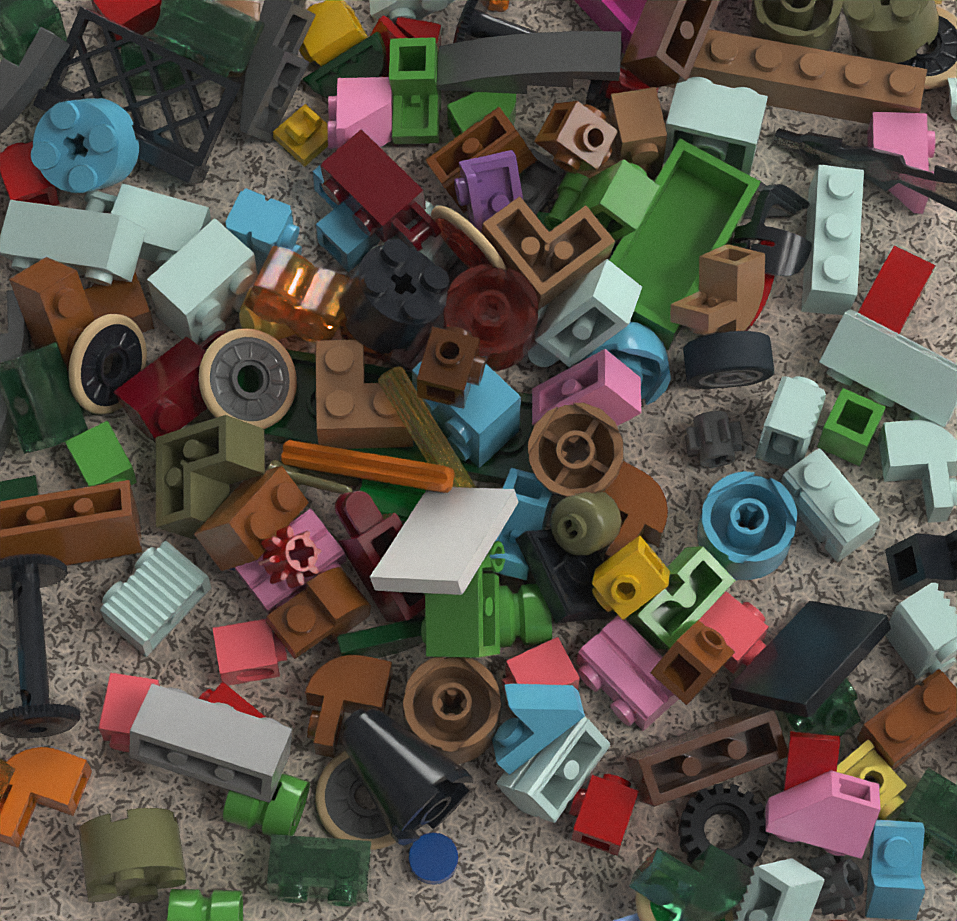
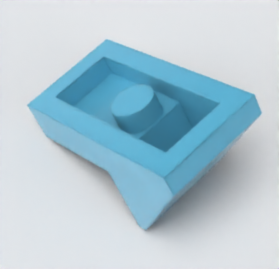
(541, 715)
(895, 870)

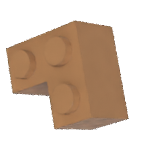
(640, 131)
(546, 258)
(347, 408)

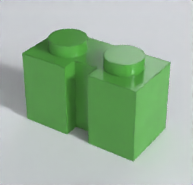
(693, 588)

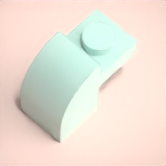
(926, 453)

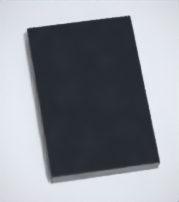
(809, 658)

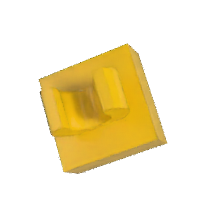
(303, 135)

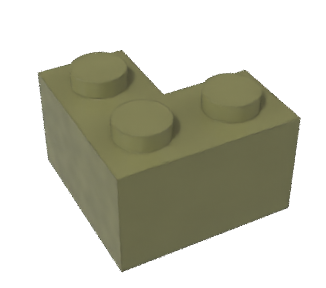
(199, 466)

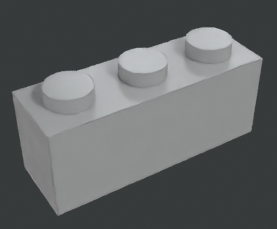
(210, 742)

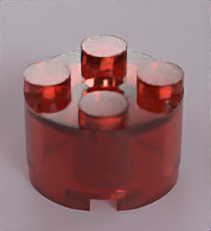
(495, 294)

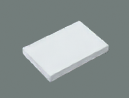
(444, 541)

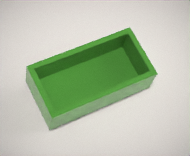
(689, 216)

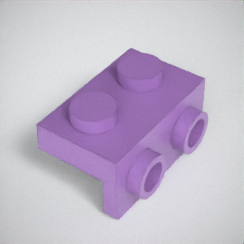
(487, 185)

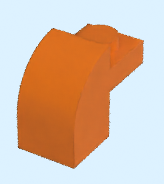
(43, 778)

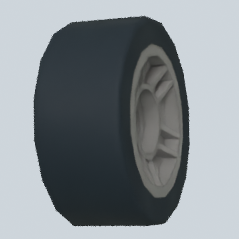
(728, 360)

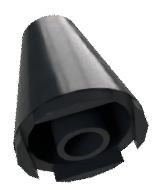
(403, 774)

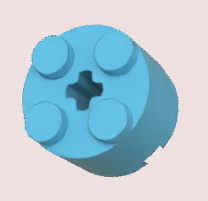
(82, 124)
(755, 503)

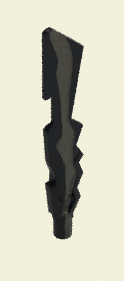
(879, 166)

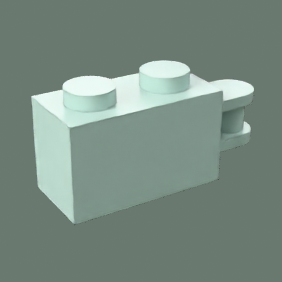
(167, 220)
(585, 316)

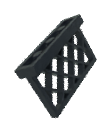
(153, 147)

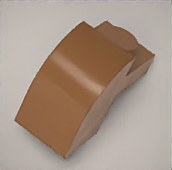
(728, 292)

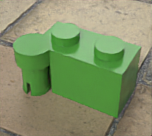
(614, 196)
(466, 622)

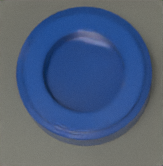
(433, 858)

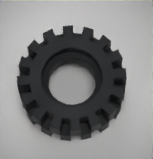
(730, 802)

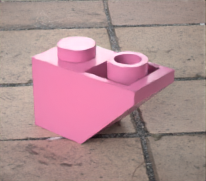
(358, 106)
(907, 136)
(826, 812)

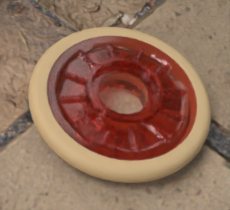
(465, 239)

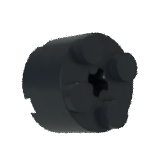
(393, 297)

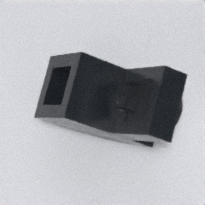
(923, 561)

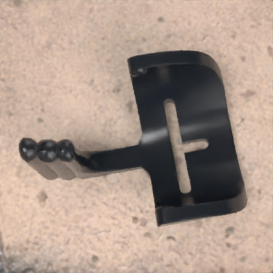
(790, 250)

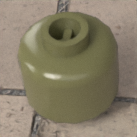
(590, 521)

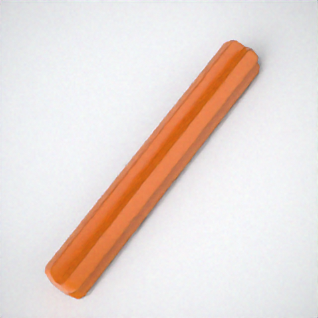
(368, 466)

